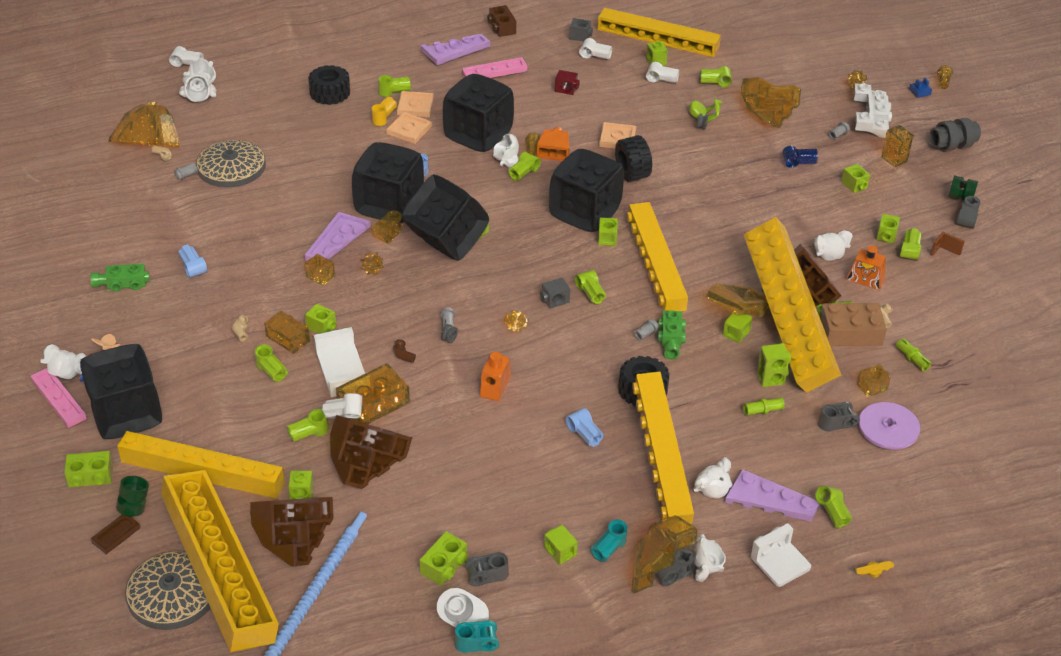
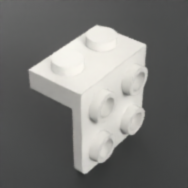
(778, 556)

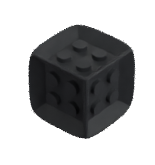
(478, 112)
(386, 179)
(586, 189)
(445, 217)
(121, 390)

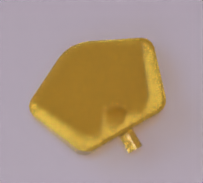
(738, 299)

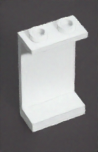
(338, 357)

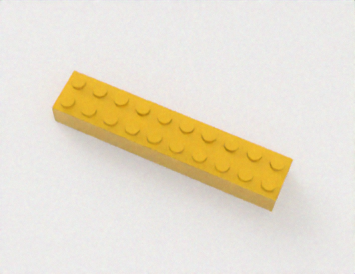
(792, 305)
(219, 561)

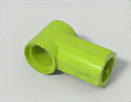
(716, 76)
(389, 85)
(525, 164)
(911, 244)
(589, 283)
(269, 363)
(315, 424)
(834, 505)

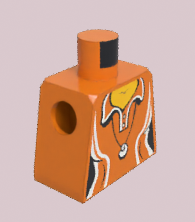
(868, 268)

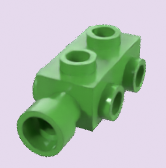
(123, 276)
(671, 333)

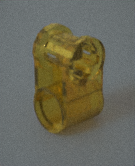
(388, 227)

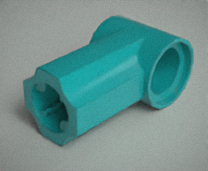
(609, 541)

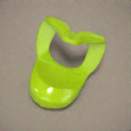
(697, 108)

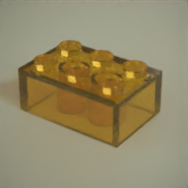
(380, 391)

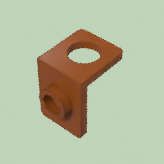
(948, 243)

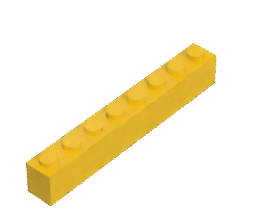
(656, 30)
(657, 257)
(663, 447)
(221, 468)

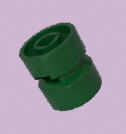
(959, 182)
(132, 496)

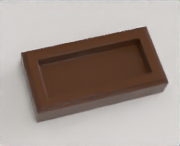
(115, 533)

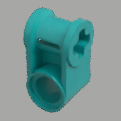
(477, 636)

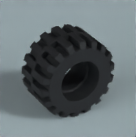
(329, 84)
(634, 157)
(639, 366)

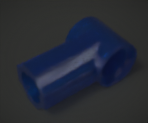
(794, 156)

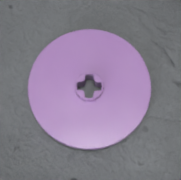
(875, 428)

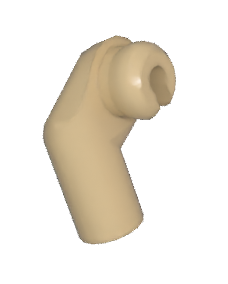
(164, 152)
(886, 309)
(239, 327)

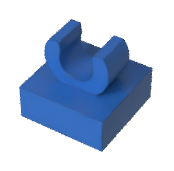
(920, 88)

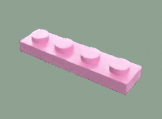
(497, 69)
(58, 398)

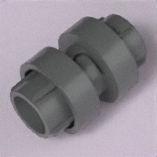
(955, 134)

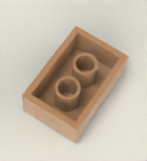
(853, 324)

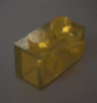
(897, 145)
(287, 332)

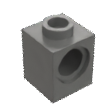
(580, 29)
(555, 293)

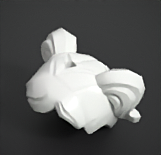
(201, 67)
(197, 92)
(507, 150)
(832, 245)
(62, 362)
(709, 480)
(707, 557)

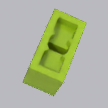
(773, 365)
(88, 469)
(443, 558)

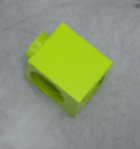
(656, 53)
(855, 178)
(888, 228)
(608, 231)
(320, 319)
(737, 327)
(301, 485)
(560, 544)

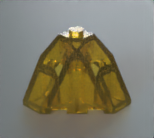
(770, 101)
(146, 125)
(658, 549)

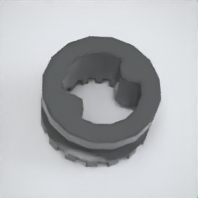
(702, 120)
(450, 333)

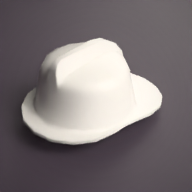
(461, 606)

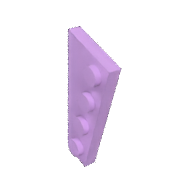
(454, 49)
(337, 235)
(762, 493)

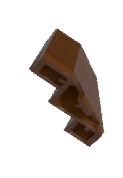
(819, 284)
(364, 450)
(292, 526)

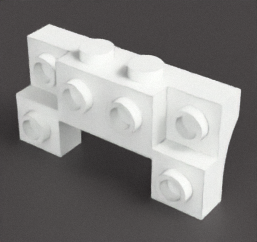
(877, 113)

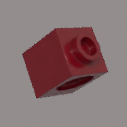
(566, 82)

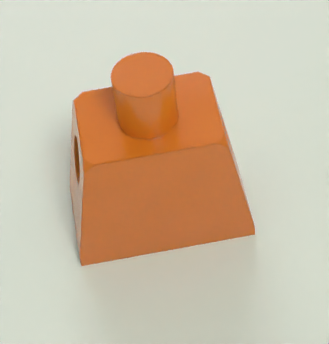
(553, 144)
(496, 368)

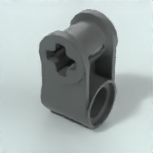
(969, 212)
(838, 417)
(489, 568)
(679, 569)

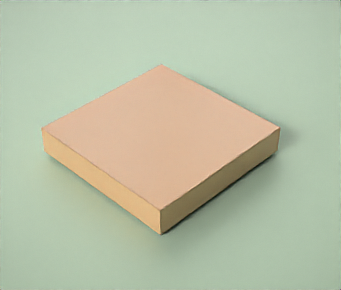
(415, 103)
(409, 127)
(613, 132)

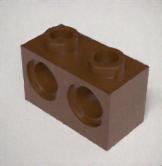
(502, 21)

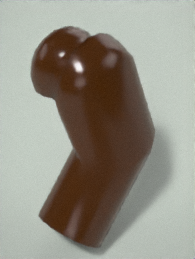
(401, 353)

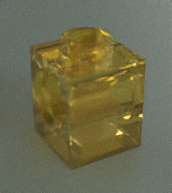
(320, 269)
(873, 380)

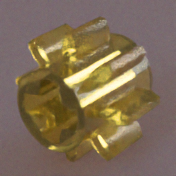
(856, 77)
(372, 263)
(516, 320)

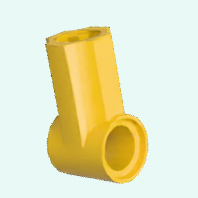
(382, 111)

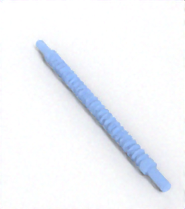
(316, 586)

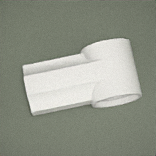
(591, 48)
(182, 56)
(662, 73)
(347, 407)

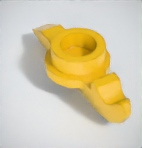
(875, 569)

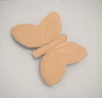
(107, 342)

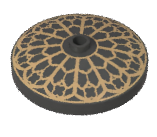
(231, 163)
(166, 592)

